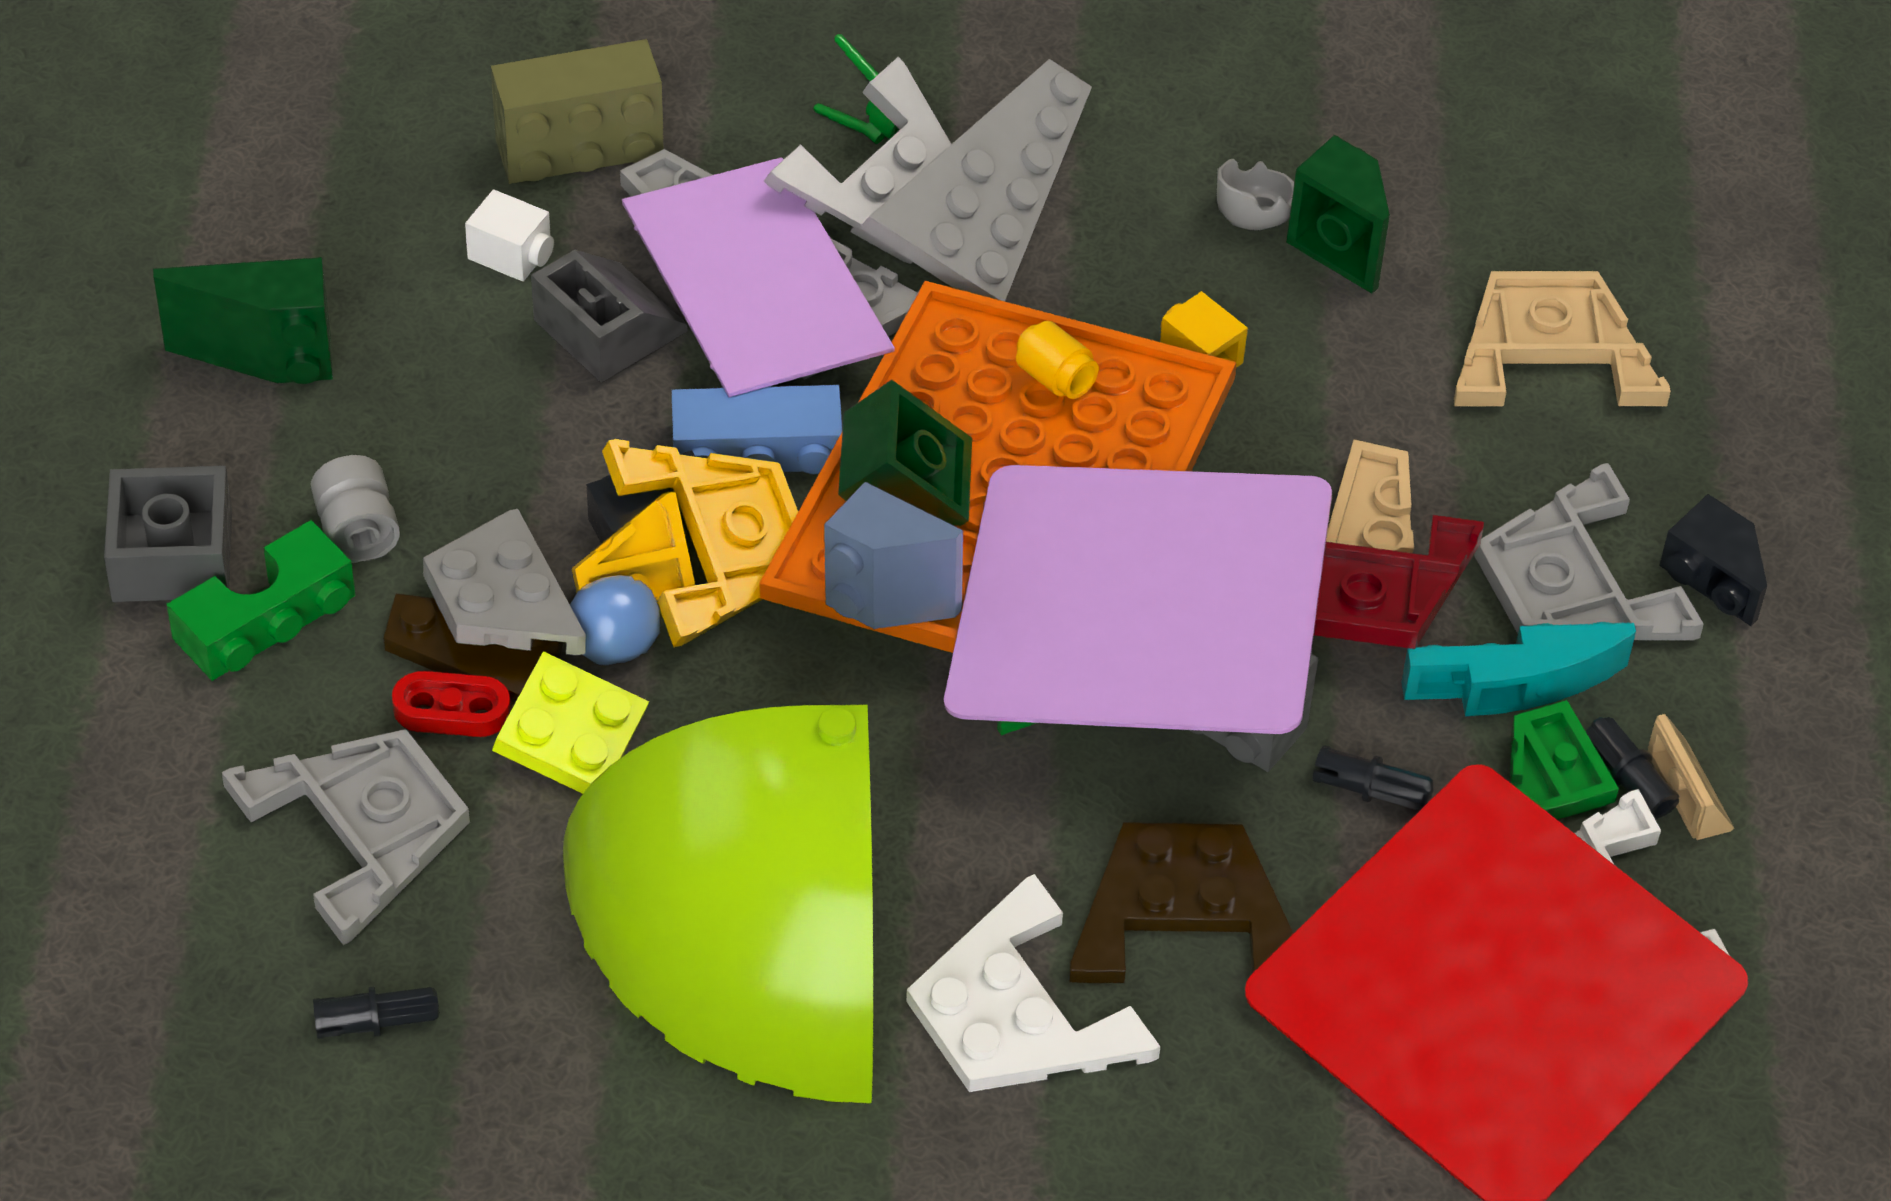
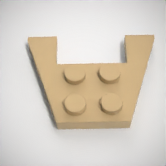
(1554, 321)

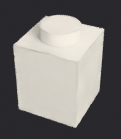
(509, 235)

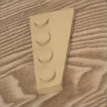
(1374, 500)

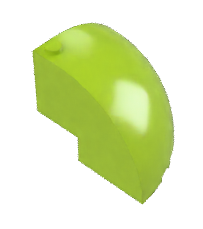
(737, 894)

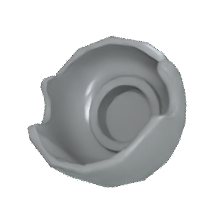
(1253, 197)

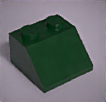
(1341, 212)
(907, 452)

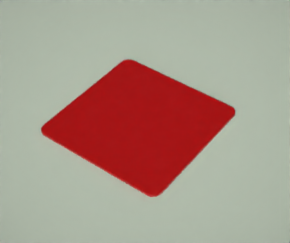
(1496, 989)

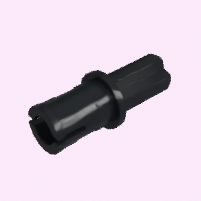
(1632, 766)
(1372, 778)
(371, 1011)

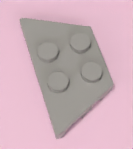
(501, 589)

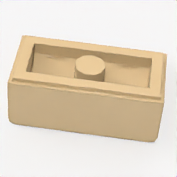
(1682, 772)

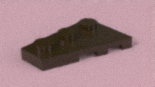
(423, 637)

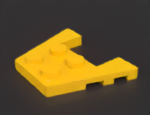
(734, 517)

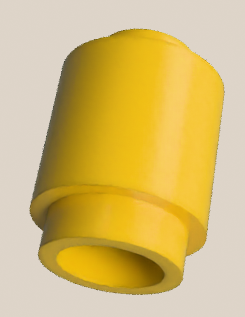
(1056, 360)

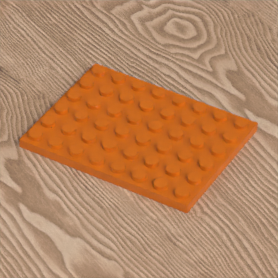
(960, 359)

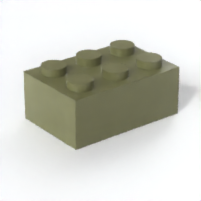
(577, 111)

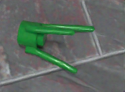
(879, 125)

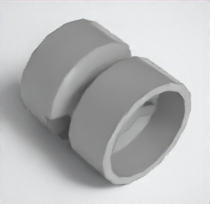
(355, 507)

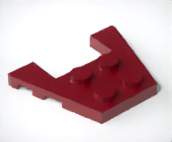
(1390, 593)

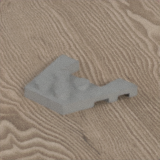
(884, 172)
(1554, 574)
(382, 805)

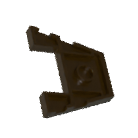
(1178, 882)

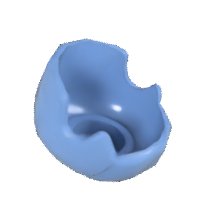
(617, 618)

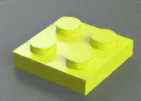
(569, 723)

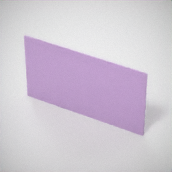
(756, 279)

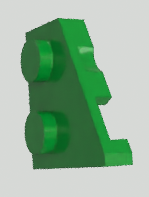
(1558, 762)

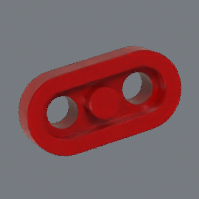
(452, 703)

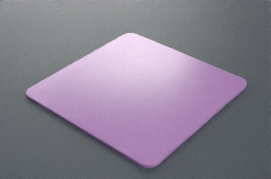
(1142, 599)

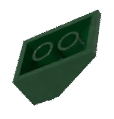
(249, 317)

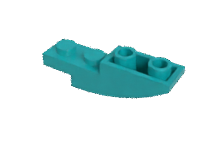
(1537, 670)

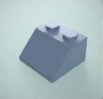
(891, 562)

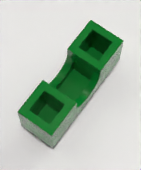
(230, 628)

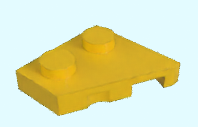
(646, 548)

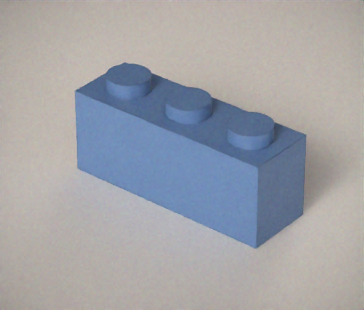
(766, 424)

